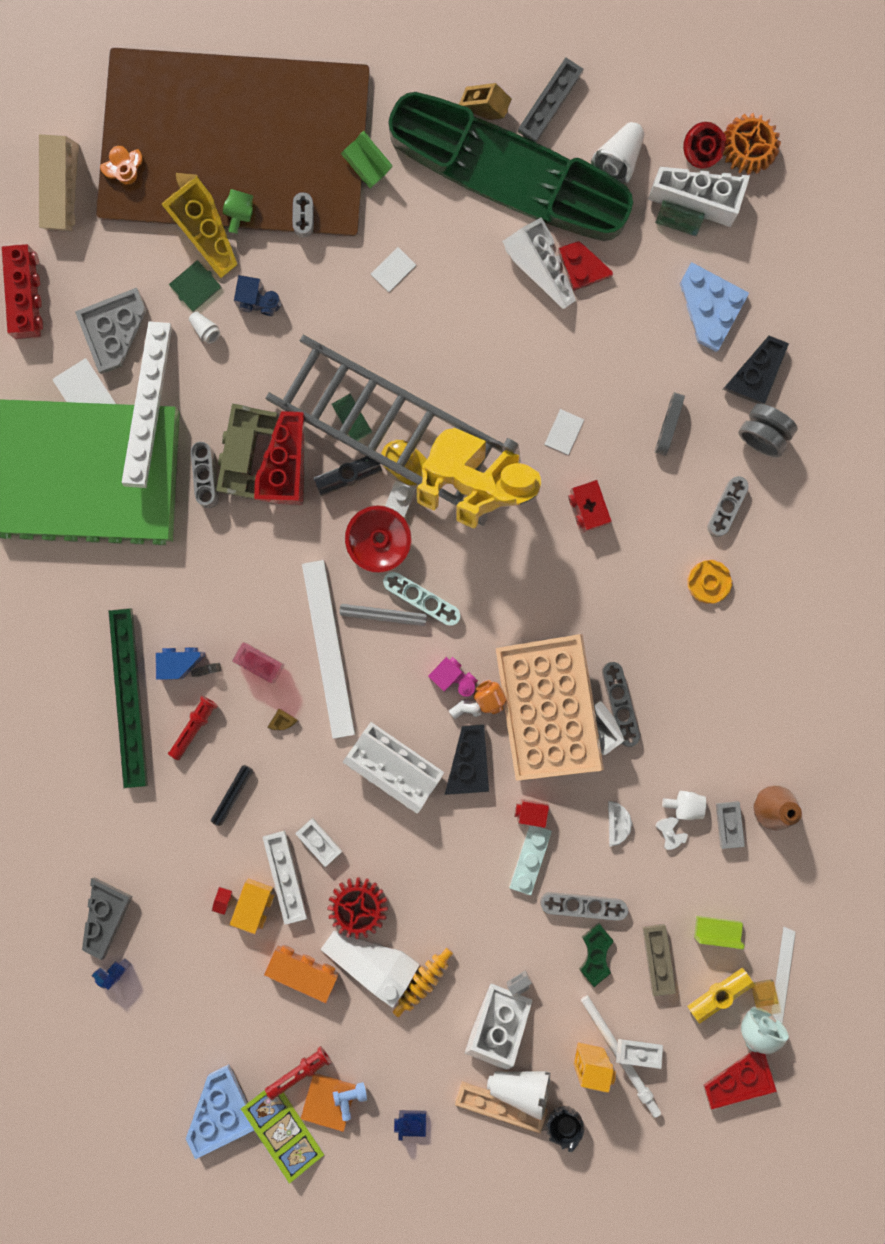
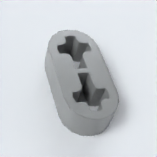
(298, 215)

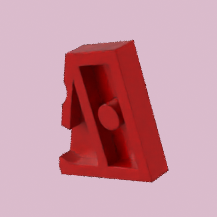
(582, 265)

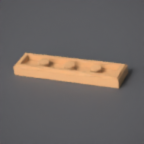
(481, 1102)

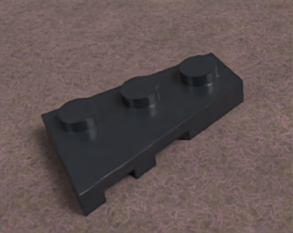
(758, 373)
(469, 764)

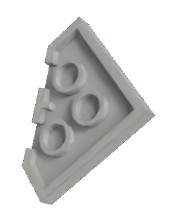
(112, 328)

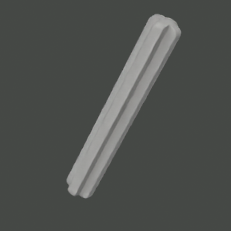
(383, 614)

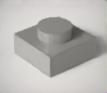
(519, 983)

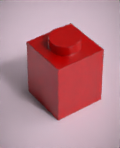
(532, 813)

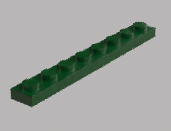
(128, 698)

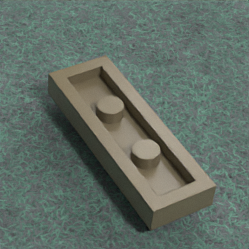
(659, 960)

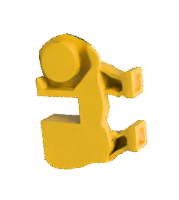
(454, 462)

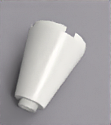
(620, 152)
(522, 1090)

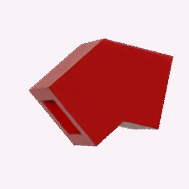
(222, 900)

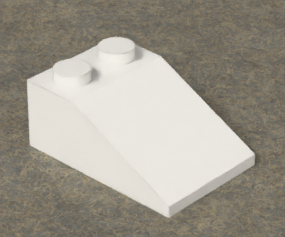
(499, 1027)

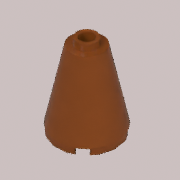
(777, 808)

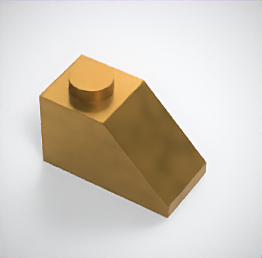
(486, 101)

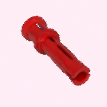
(197, 719)
(306, 1065)

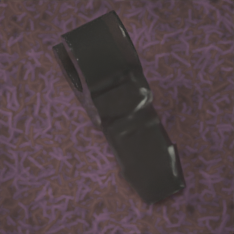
(205, 670)

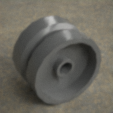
(768, 430)

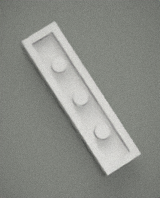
(285, 877)

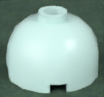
(763, 1033)

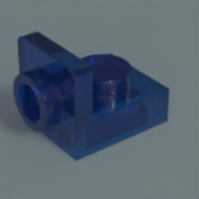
(113, 974)
(410, 1123)

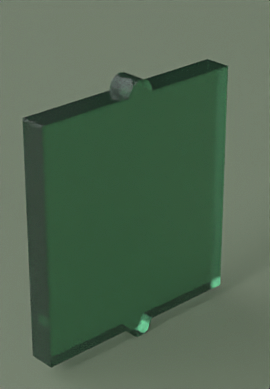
(195, 285)

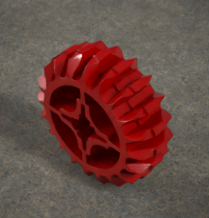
(347, 904)

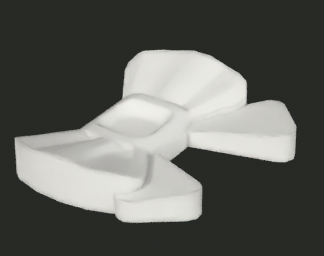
(671, 840)

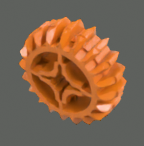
(766, 147)

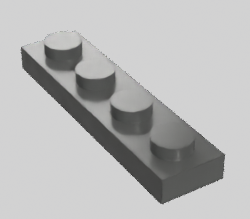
(550, 100)

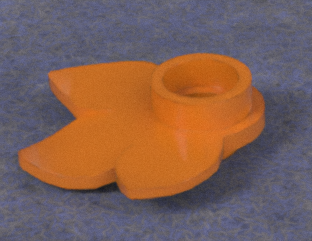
(122, 165)

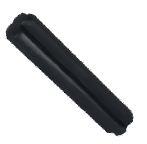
(231, 795)

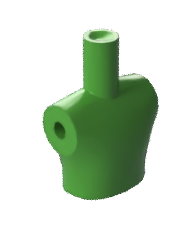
(239, 208)

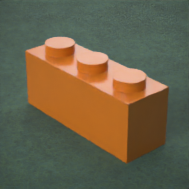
(301, 973)

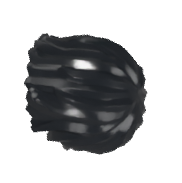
(565, 1127)

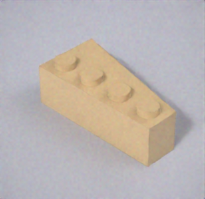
(57, 182)

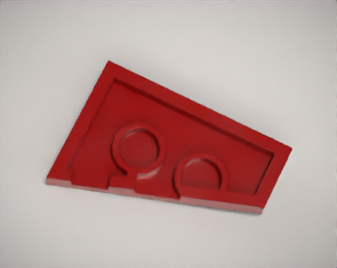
(741, 1081)

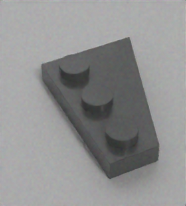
(105, 915)

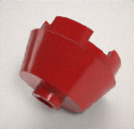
(704, 145)

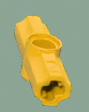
(733, 986)

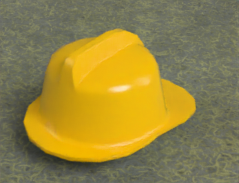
(415, 463)

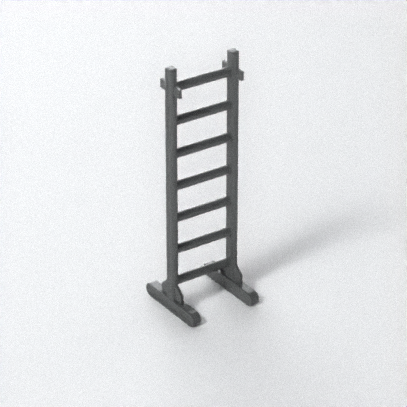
(402, 395)

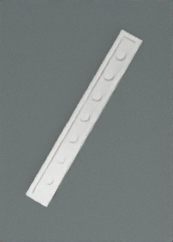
(328, 649)

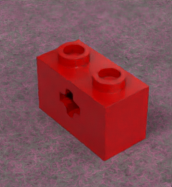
(593, 496)

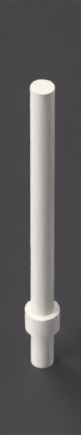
(644, 1093)

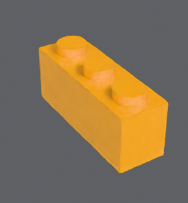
(593, 1067)

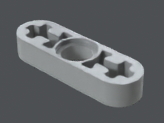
(736, 503)

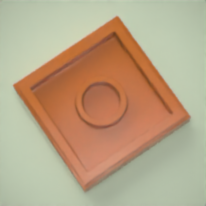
(320, 1103)

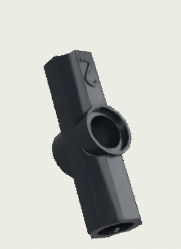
(333, 479)

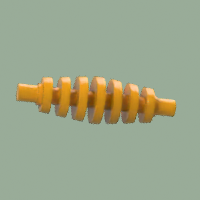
(422, 982)

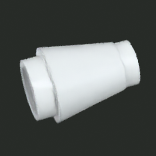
(206, 329)

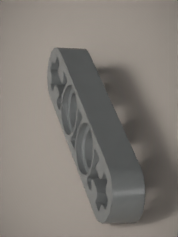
(625, 702)

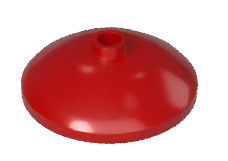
(363, 543)

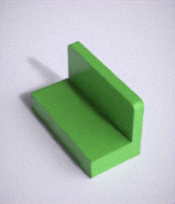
(367, 160)

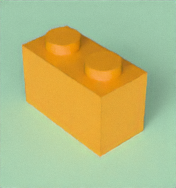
(252, 905)

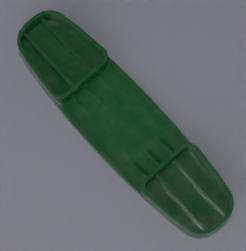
(509, 167)

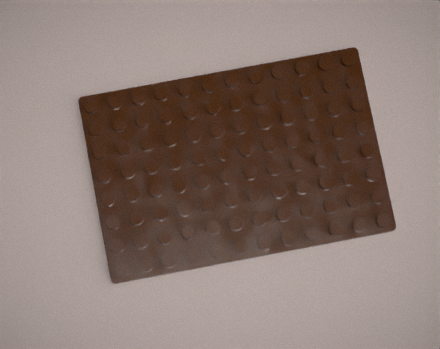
(239, 127)

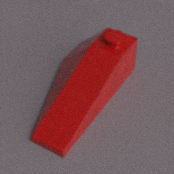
(282, 468)

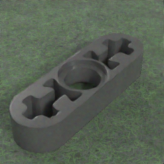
(669, 424)

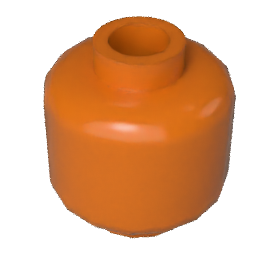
(490, 697)

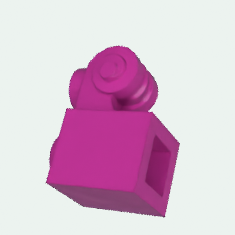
(449, 672)

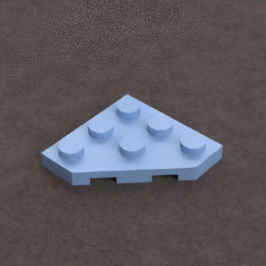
(711, 304)
(218, 1114)

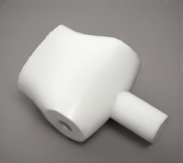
(688, 805)

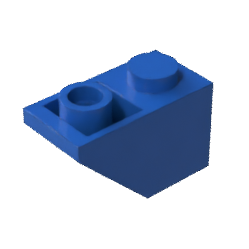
(176, 664)

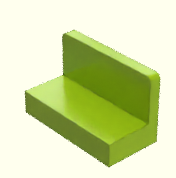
(718, 932)

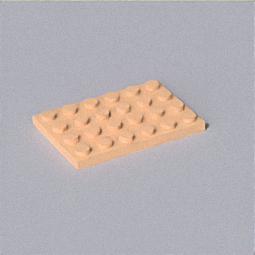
(549, 708)

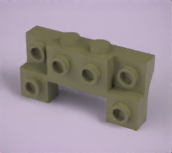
(239, 449)

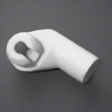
(466, 706)

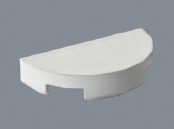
(619, 823)

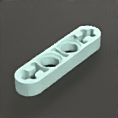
(423, 596)

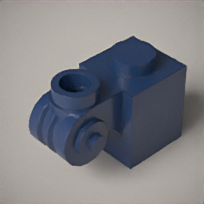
(249, 296)

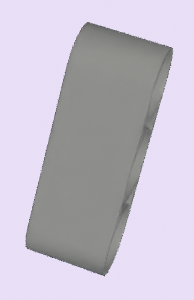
(200, 465)

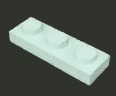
(530, 859)

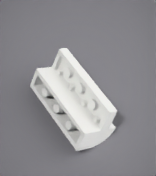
(393, 767)

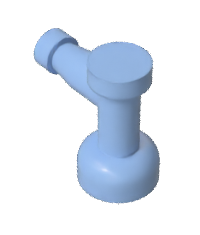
(343, 1099)

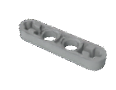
(583, 909)

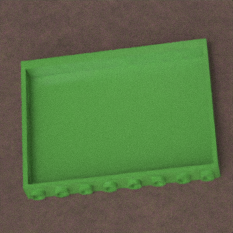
(67, 471)

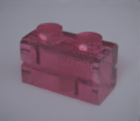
(258, 662)

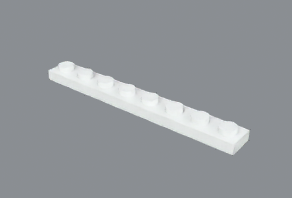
(147, 405)

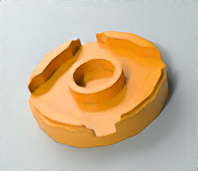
(709, 581)

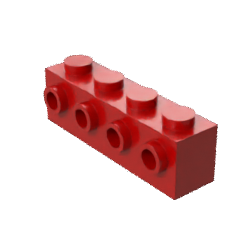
(21, 291)

